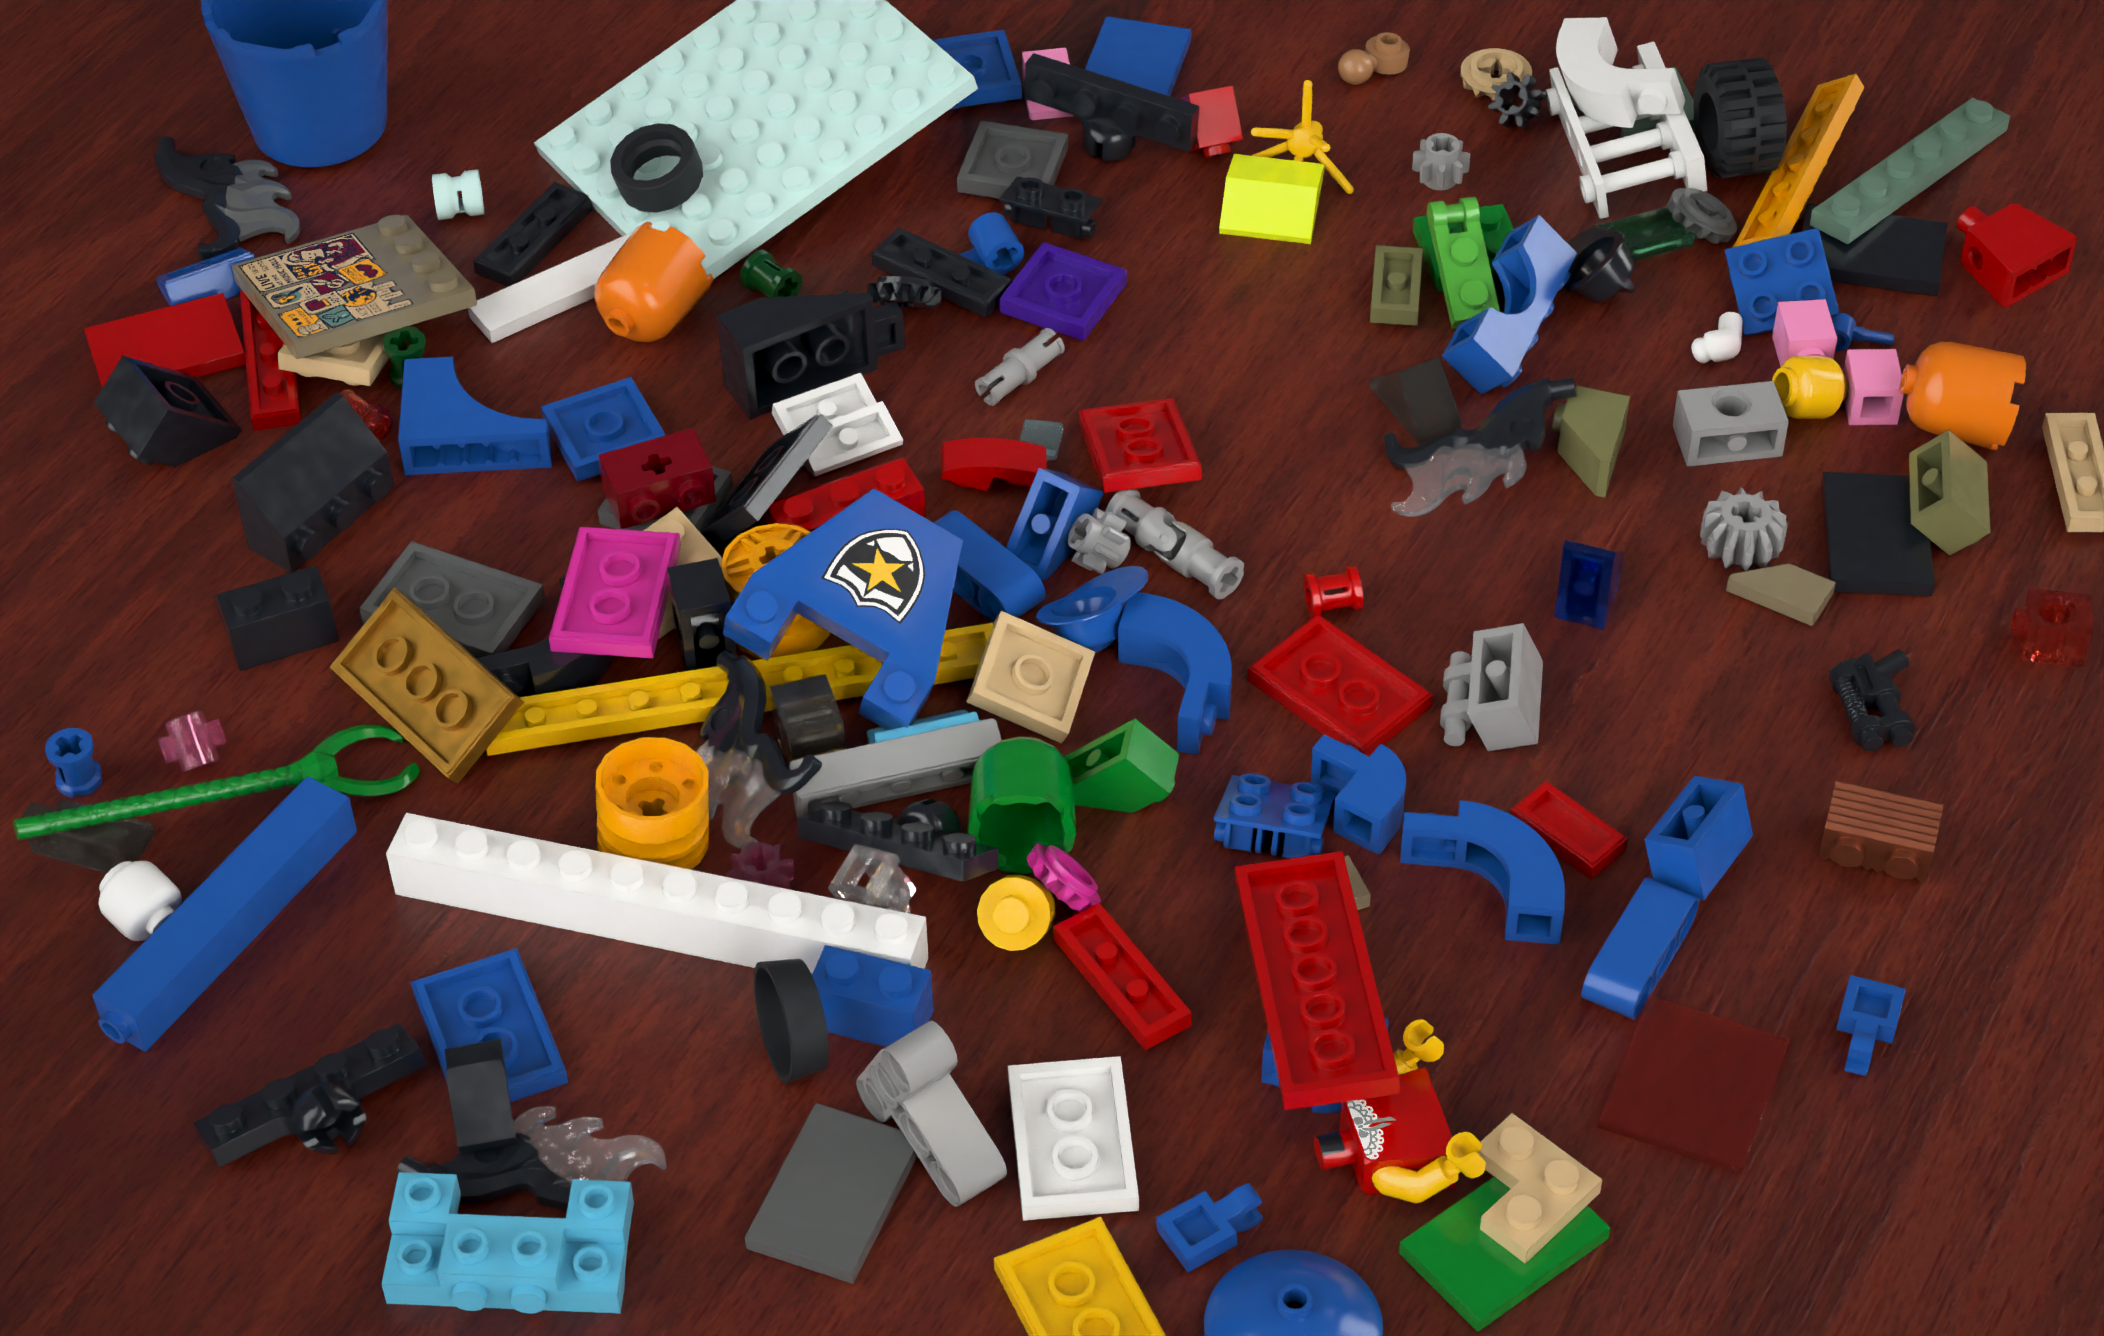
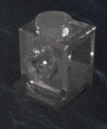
(887, 885)

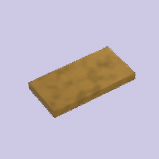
(426, 685)

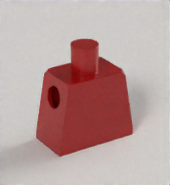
(2014, 251)

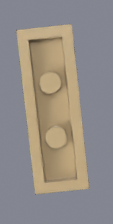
(2077, 467)

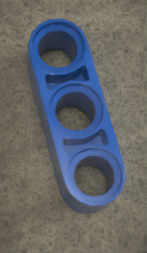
(990, 574)
(1640, 948)

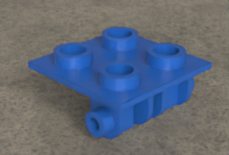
(1776, 272)
(1273, 806)

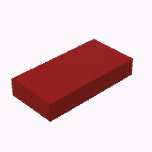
(1571, 829)

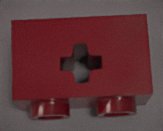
(656, 477)

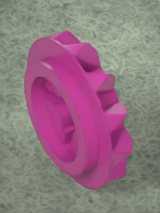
(1063, 877)

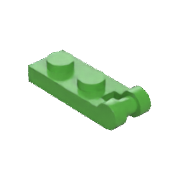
(1462, 259)

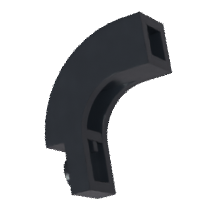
(541, 671)

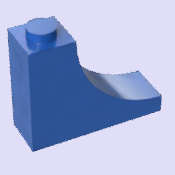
(454, 433)

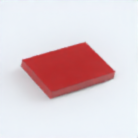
(184, 337)
(1139, 445)
(1339, 686)

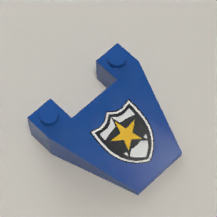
(875, 582)

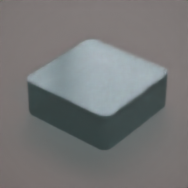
(1044, 434)

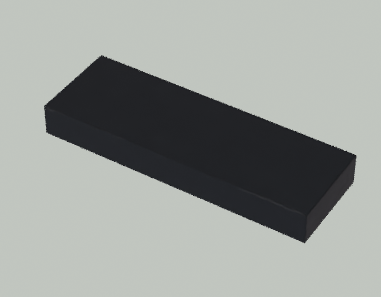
(533, 235)
(959, 278)

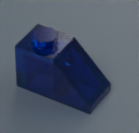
(1587, 583)

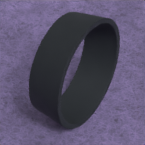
(790, 1018)

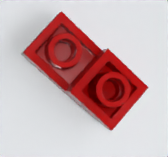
(979, 460)

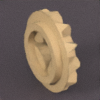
(1480, 66)

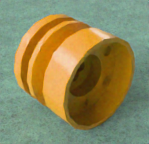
(751, 552)
(653, 802)

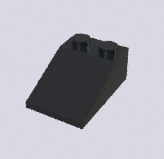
(794, 346)

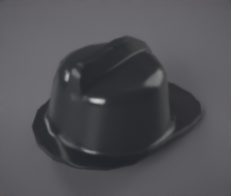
(1601, 264)

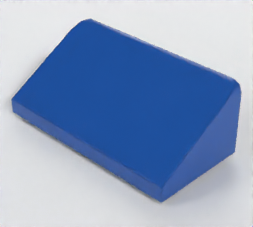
(203, 278)

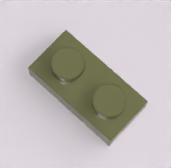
(1396, 285)

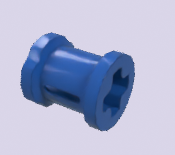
(72, 755)

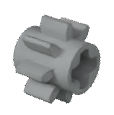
(1441, 161)
(1099, 541)

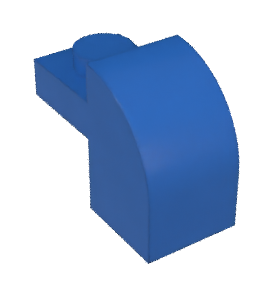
(1367, 791)

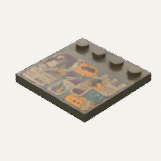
(353, 286)

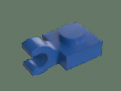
(1870, 1014)
(1206, 1229)

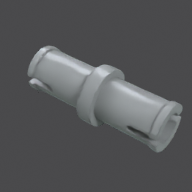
(1019, 366)

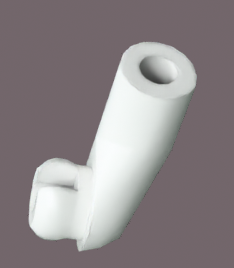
(1721, 343)

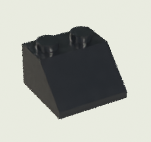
(163, 413)
(277, 617)

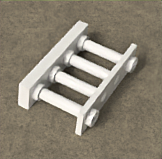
(1671, 132)

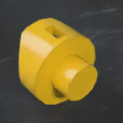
(1016, 912)

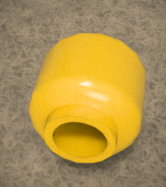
(1810, 386)

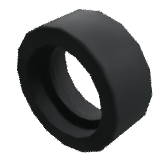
(645, 145)

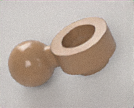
(1382, 54)

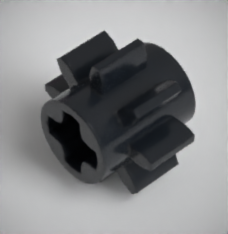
(1531, 100)

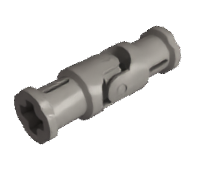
(1179, 544)

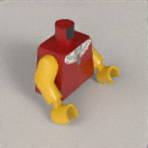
(1402, 1139)

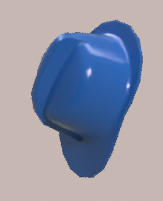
(1095, 609)

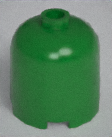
(1021, 800)

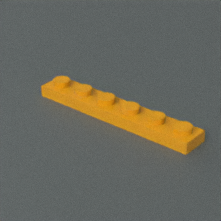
(1802, 160)

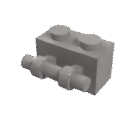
(1501, 687)

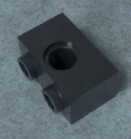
(699, 612)

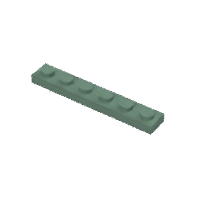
(1909, 170)

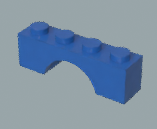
(1493, 343)

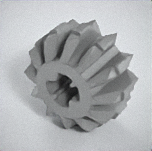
(1743, 529)

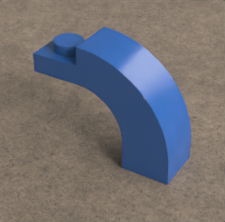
(1187, 647)
(1504, 854)

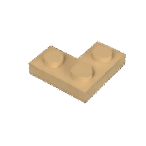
(1543, 1184)

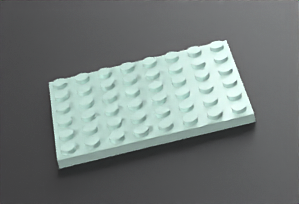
(779, 108)

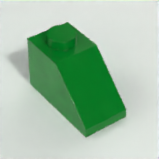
(1123, 769)

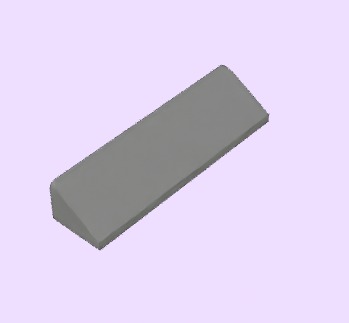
(897, 767)

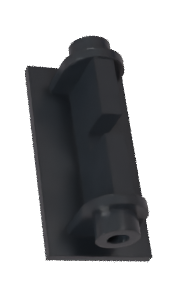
(1032, 201)

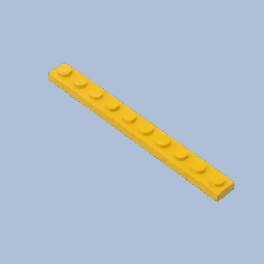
(692, 694)

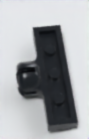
(1110, 108)
(918, 837)
(313, 1102)

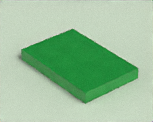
(1479, 1273)

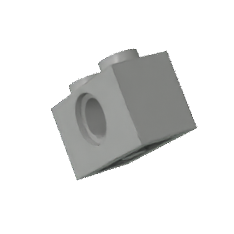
(1730, 423)

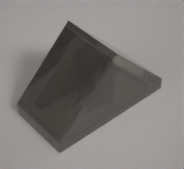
(1419, 398)

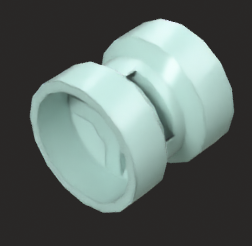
(447, 198)

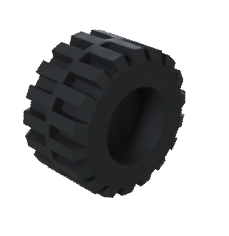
(1740, 117)

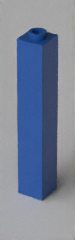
(224, 914)

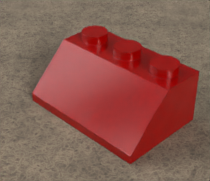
(822, 502)

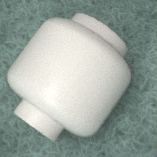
(137, 898)

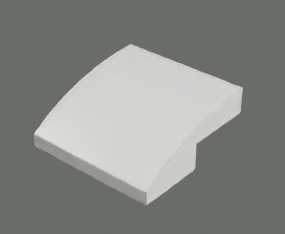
(858, 423)

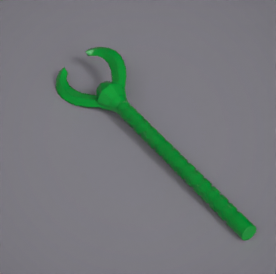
(316, 764)

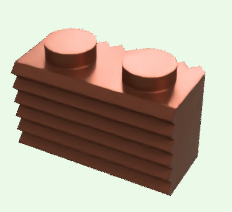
(1881, 831)

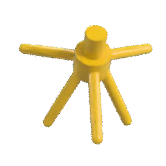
(1303, 140)

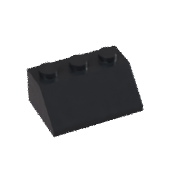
(311, 484)

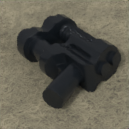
(1869, 686)

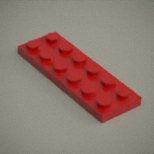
(1316, 981)

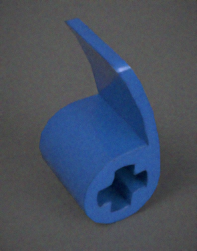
(994, 244)

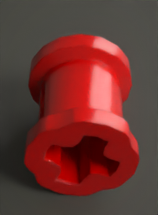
(1350, 596)

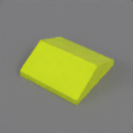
(1271, 198)

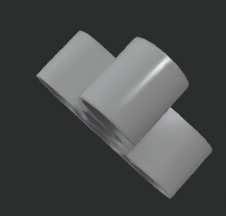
(916, 1089)

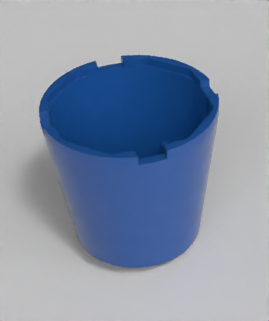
(305, 73)

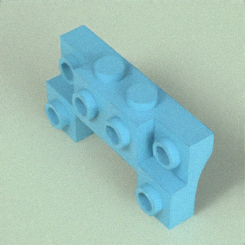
(507, 1259)

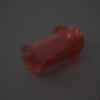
(374, 416)

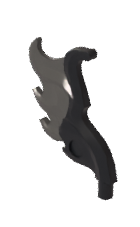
(234, 193)

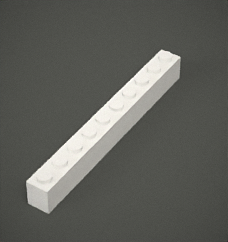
(639, 898)

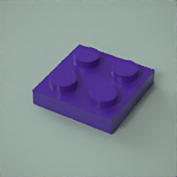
(1063, 291)

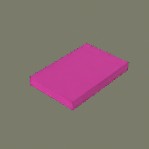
(615, 592)

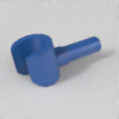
(1847, 331)

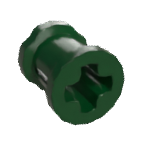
(765, 275)
(395, 347)

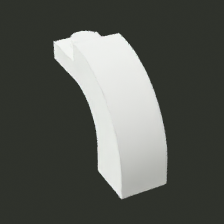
(1608, 92)

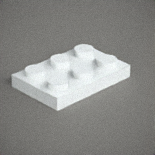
(1072, 1138)

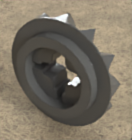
(1702, 214)

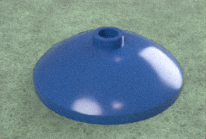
(1256, 1291)

